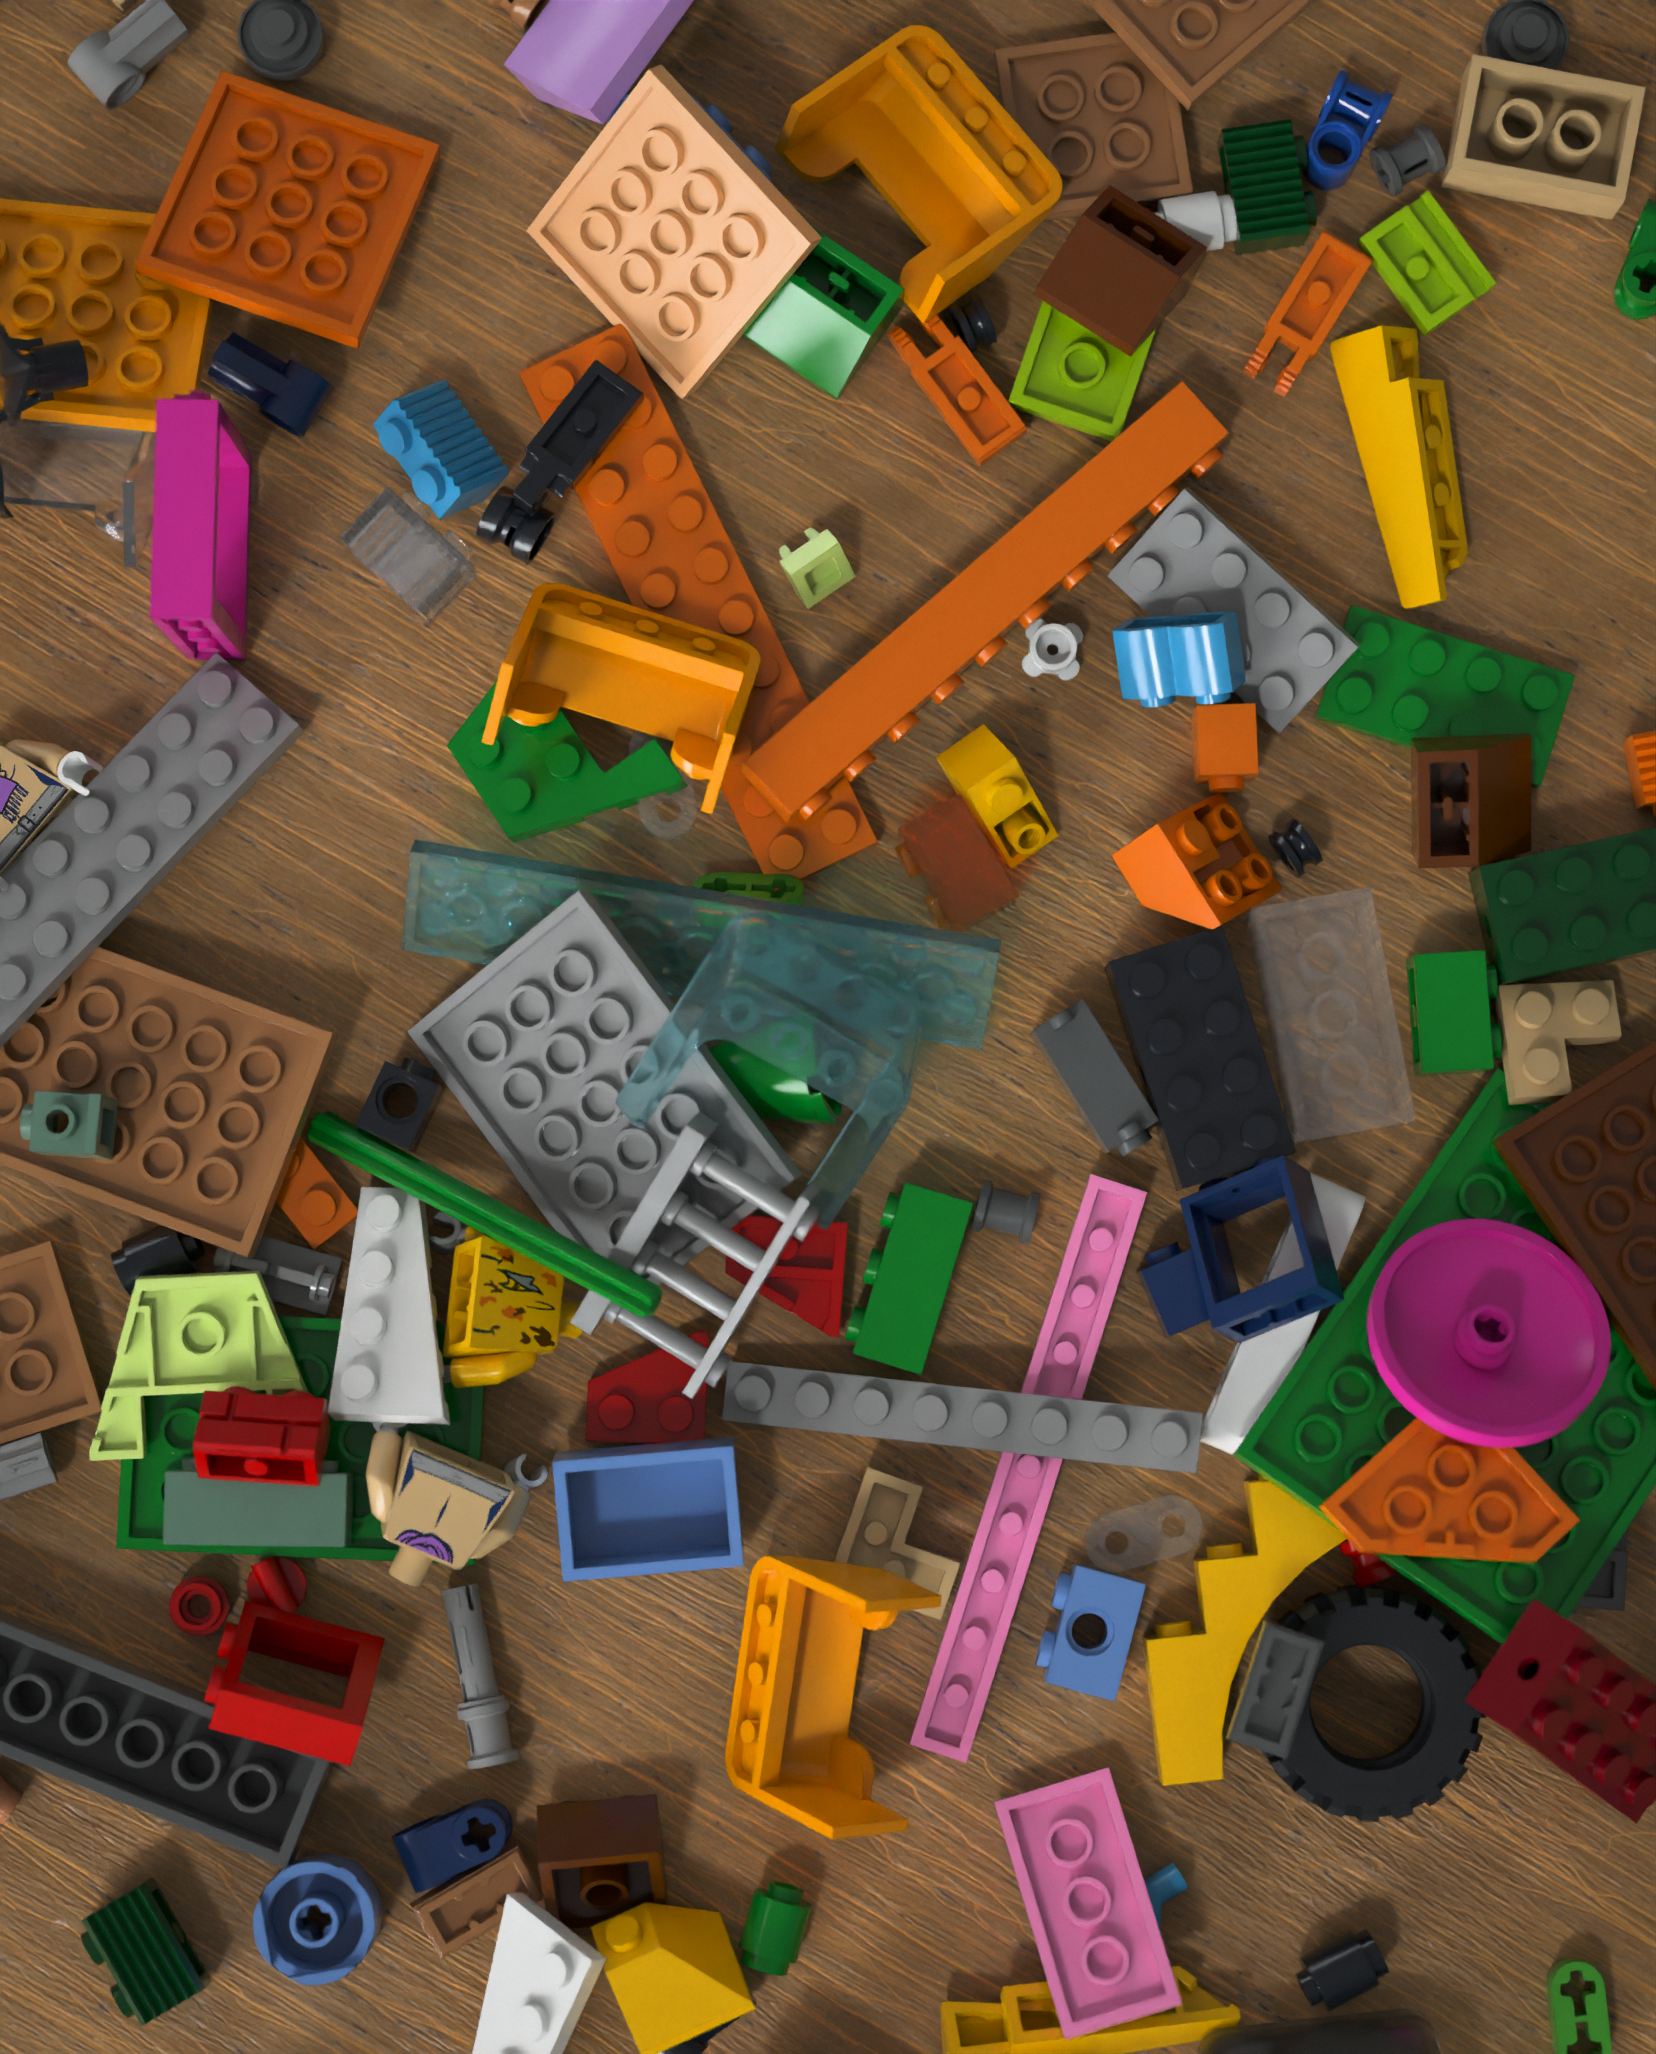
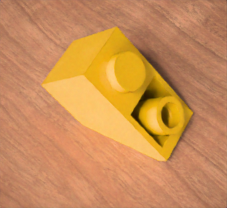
(998, 795)

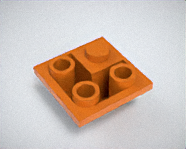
(1198, 865)

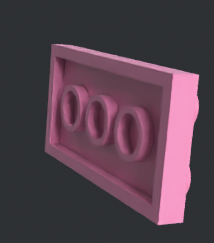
(1087, 1904)

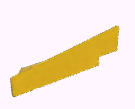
(1405, 456)
(1030, 2024)

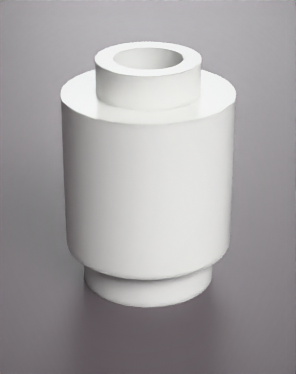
(1202, 216)

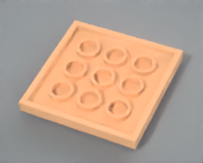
(673, 232)

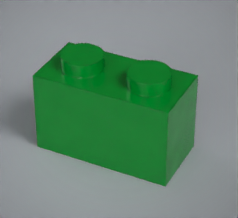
(1452, 1013)

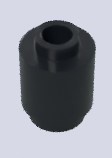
(156, 1253)
(1341, 1970)

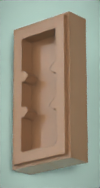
(474, 1900)

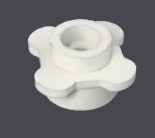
(1065, 638)

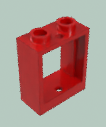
(286, 1719)

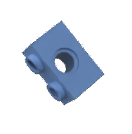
(1100, 1666)

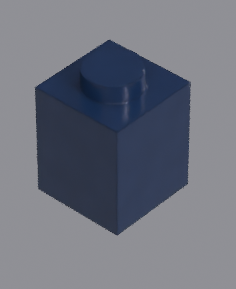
(1174, 1289)

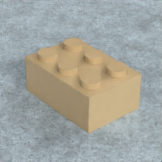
(1543, 137)

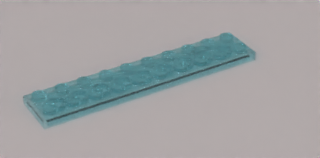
(482, 902)

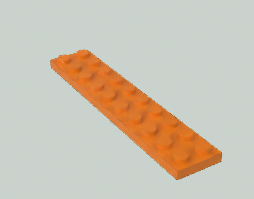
(683, 566)

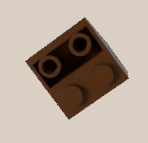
(1121, 271)
(1470, 799)

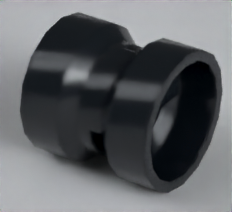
(513, 527)

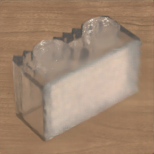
(410, 554)

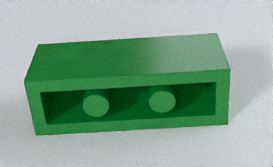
(909, 1277)

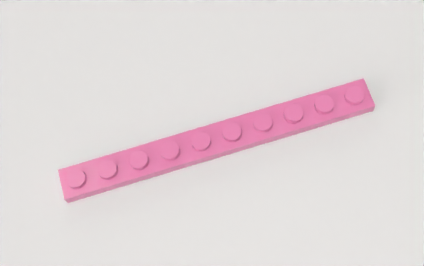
(1023, 1481)

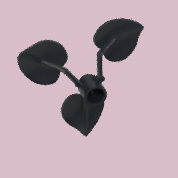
(45, 368)

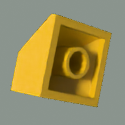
(672, 1973)

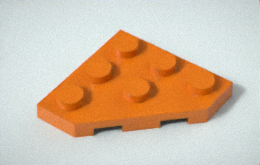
(1448, 1501)

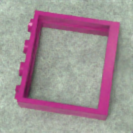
(200, 528)

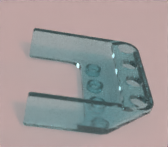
(805, 1016)

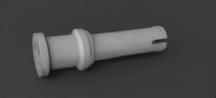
(482, 1705)

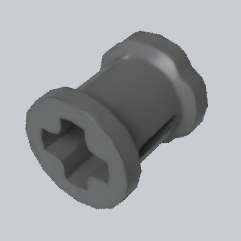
(1407, 160)
(1005, 1211)

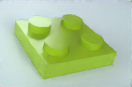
(1076, 376)

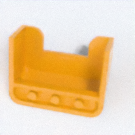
(935, 154)

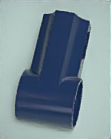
(282, 391)

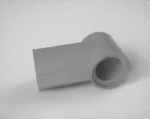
(117, 60)
(26, 1466)

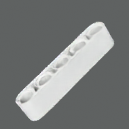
(1264, 1361)

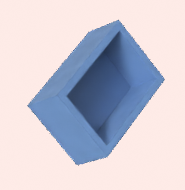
(648, 1509)

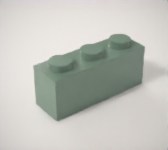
(257, 1512)

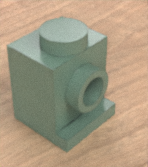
(89, 1127)

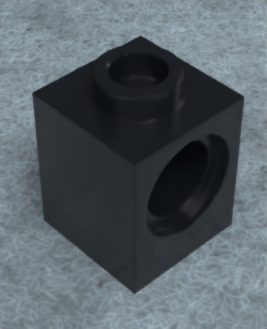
(401, 1131)

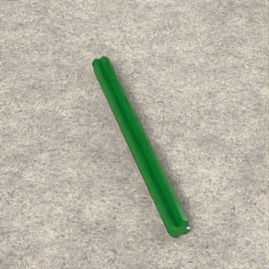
(485, 1214)

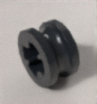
(973, 323)
(1295, 848)

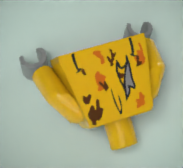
(499, 1308)

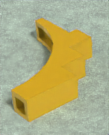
(1194, 1670)

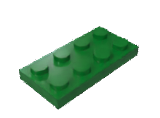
(1436, 685)

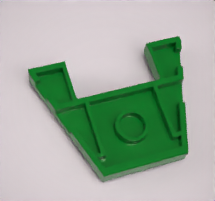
(548, 777)

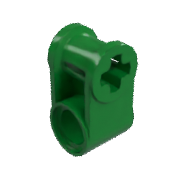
(1638, 265)

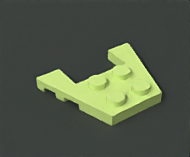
(191, 1339)

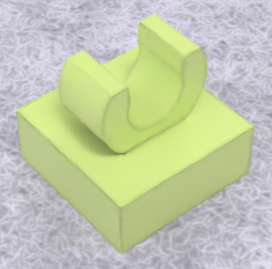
(816, 567)

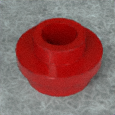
(184, 1617)

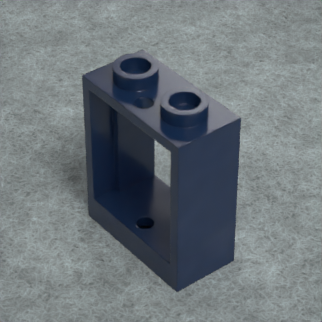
(1279, 1300)

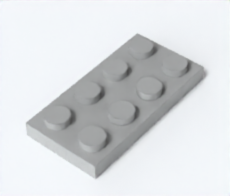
(1202, 564)

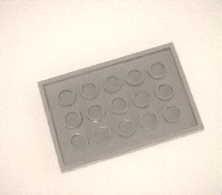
(538, 1064)

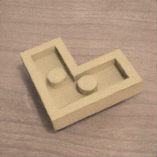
(1538, 1026)
(878, 1536)

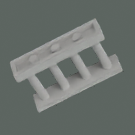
(669, 1205)

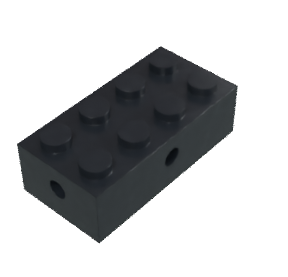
(1199, 1057)

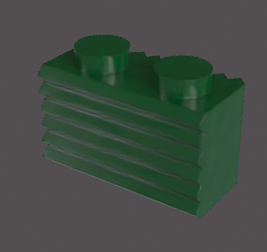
(1265, 184)
(144, 1952)

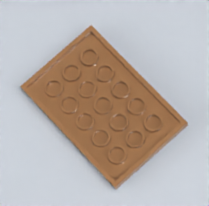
(202, 1090)

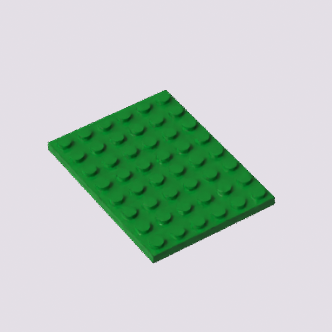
(1341, 1413)

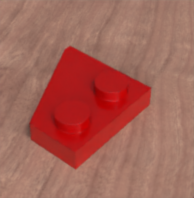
(806, 1275)
(646, 1401)

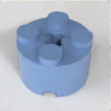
(299, 1946)

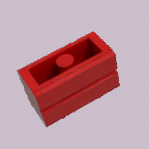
(262, 1437)

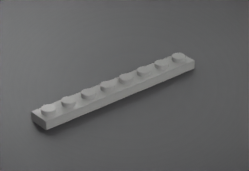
(963, 1417)

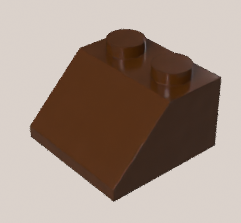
(600, 1858)

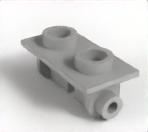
(289, 1272)

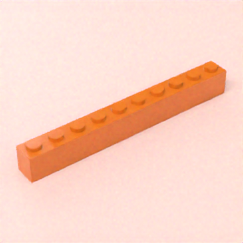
(984, 603)

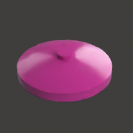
(1488, 1333)

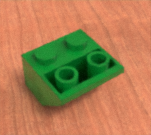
(827, 317)

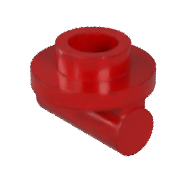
(277, 1584)

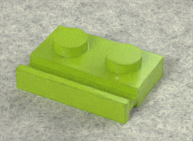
(1426, 263)

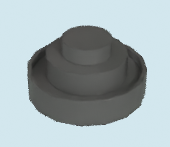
(1526, 34)
(281, 38)

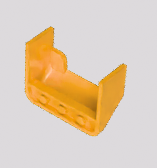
(628, 671)
(799, 1687)

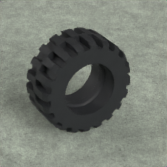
(1446, 1722)

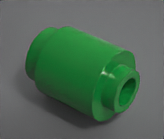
(774, 1928)

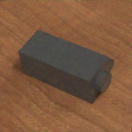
(1095, 1079)

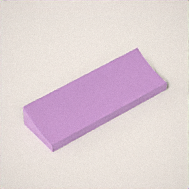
(592, 51)

